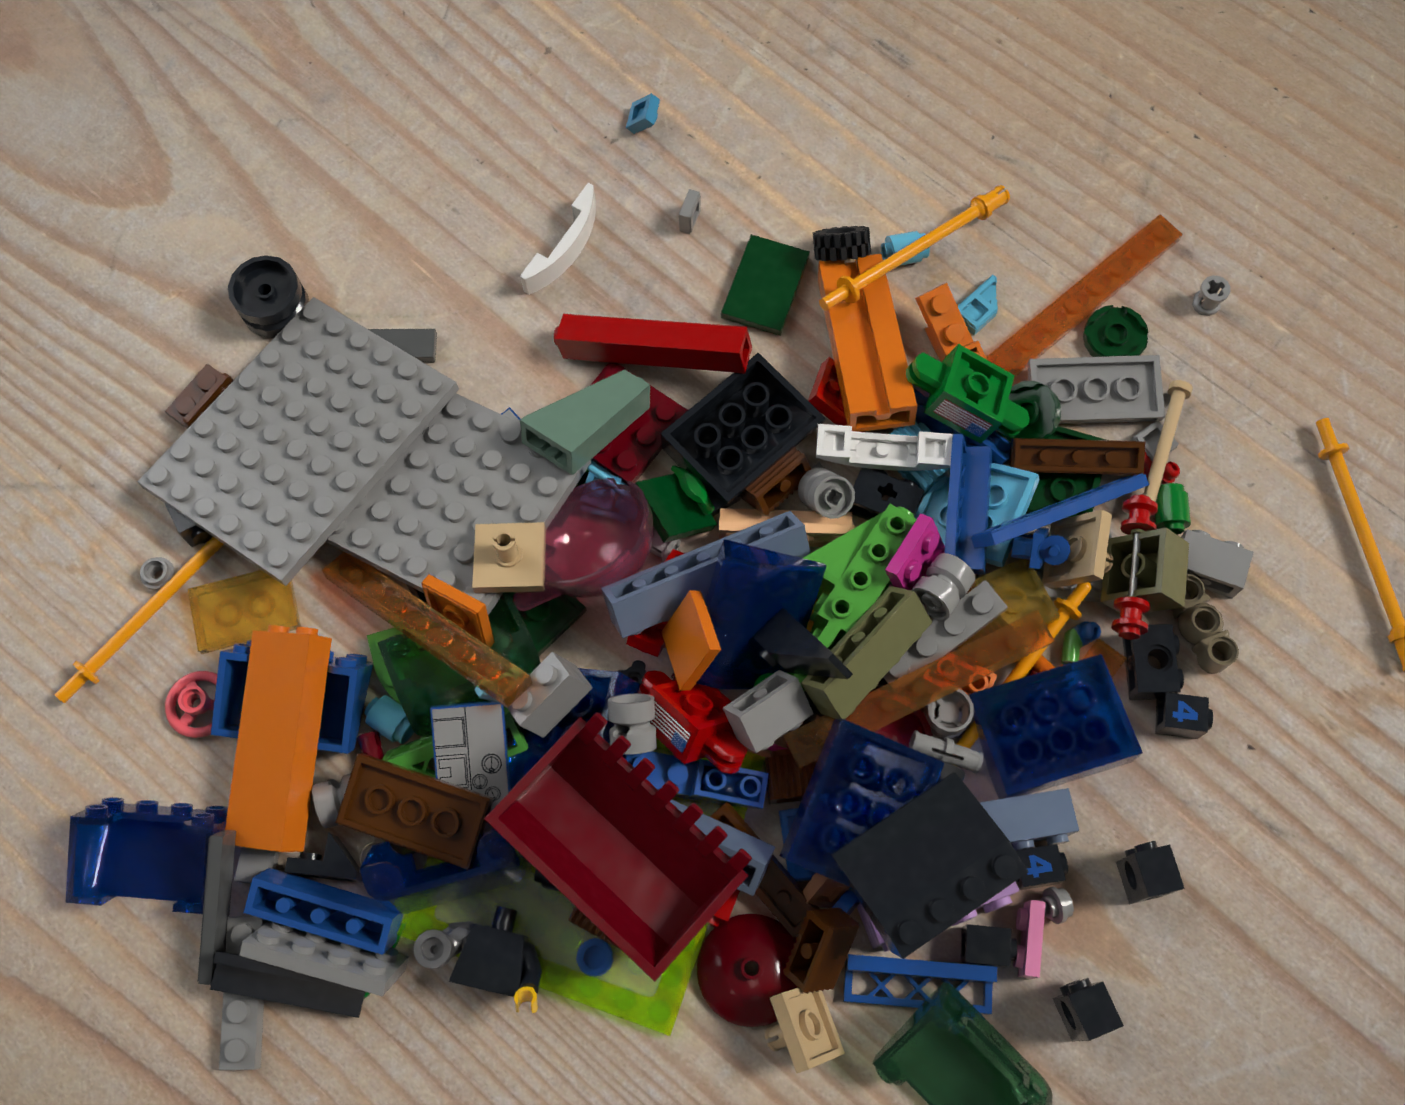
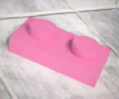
(1031, 922)

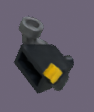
(488, 959)

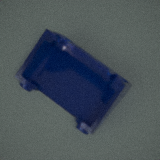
(404, 889)

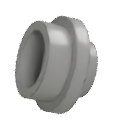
(150, 568)
(1058, 904)

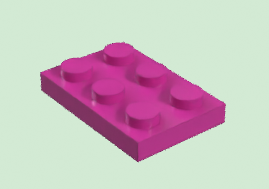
(915, 553)

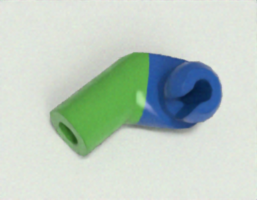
(1076, 638)

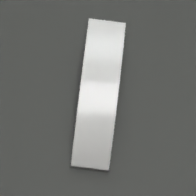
(544, 270)
(883, 451)

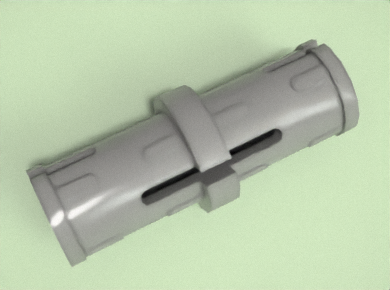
(966, 757)

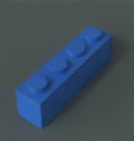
(323, 910)

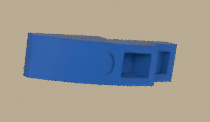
(704, 782)

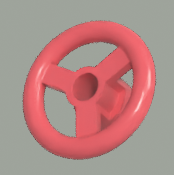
(186, 699)

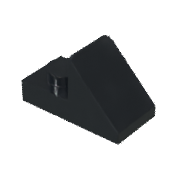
(336, 863)

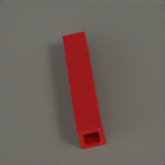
(654, 343)

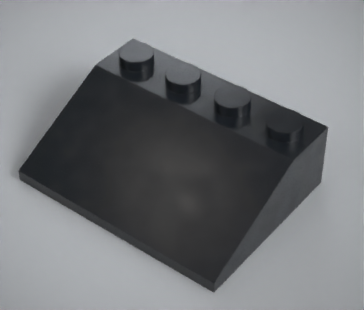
(741, 429)
(928, 865)

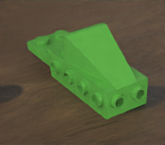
(855, 573)

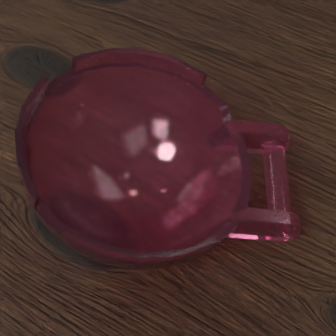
(594, 541)

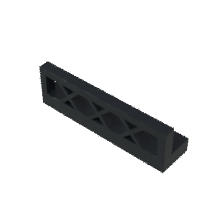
(272, 983)

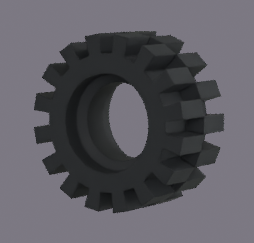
(841, 243)

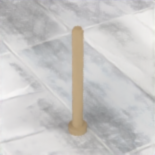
(1179, 391)

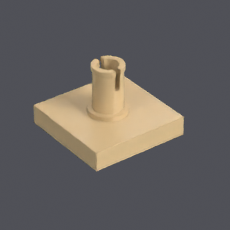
(1088, 545)
(509, 557)
(804, 1029)

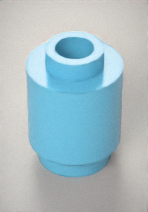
(896, 242)
(388, 719)

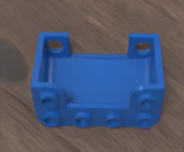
(342, 705)

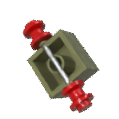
(1146, 569)

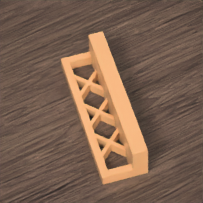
(818, 528)

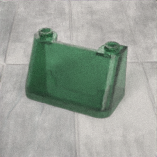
(426, 681)
(958, 1057)

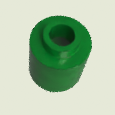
(1173, 508)

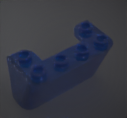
(141, 852)

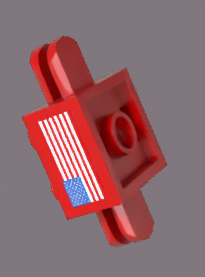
(693, 722)

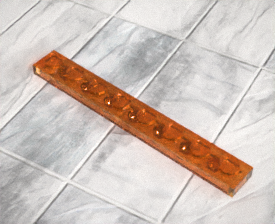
(1086, 296)
(429, 629)
(928, 683)

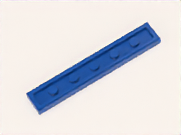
(1058, 511)

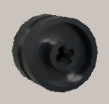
(266, 294)

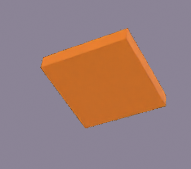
(459, 608)
(690, 640)

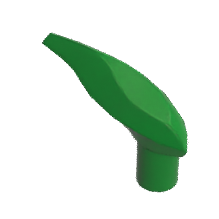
(694, 489)

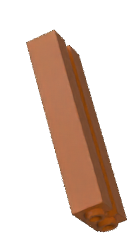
(868, 350)
(278, 738)

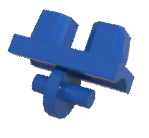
(1040, 548)

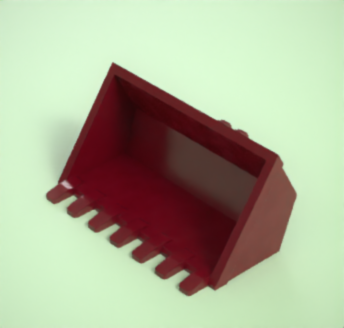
(619, 845)

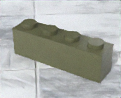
(870, 651)

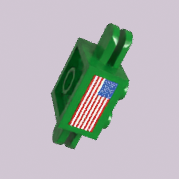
(968, 394)

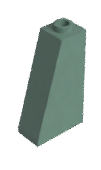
(585, 421)

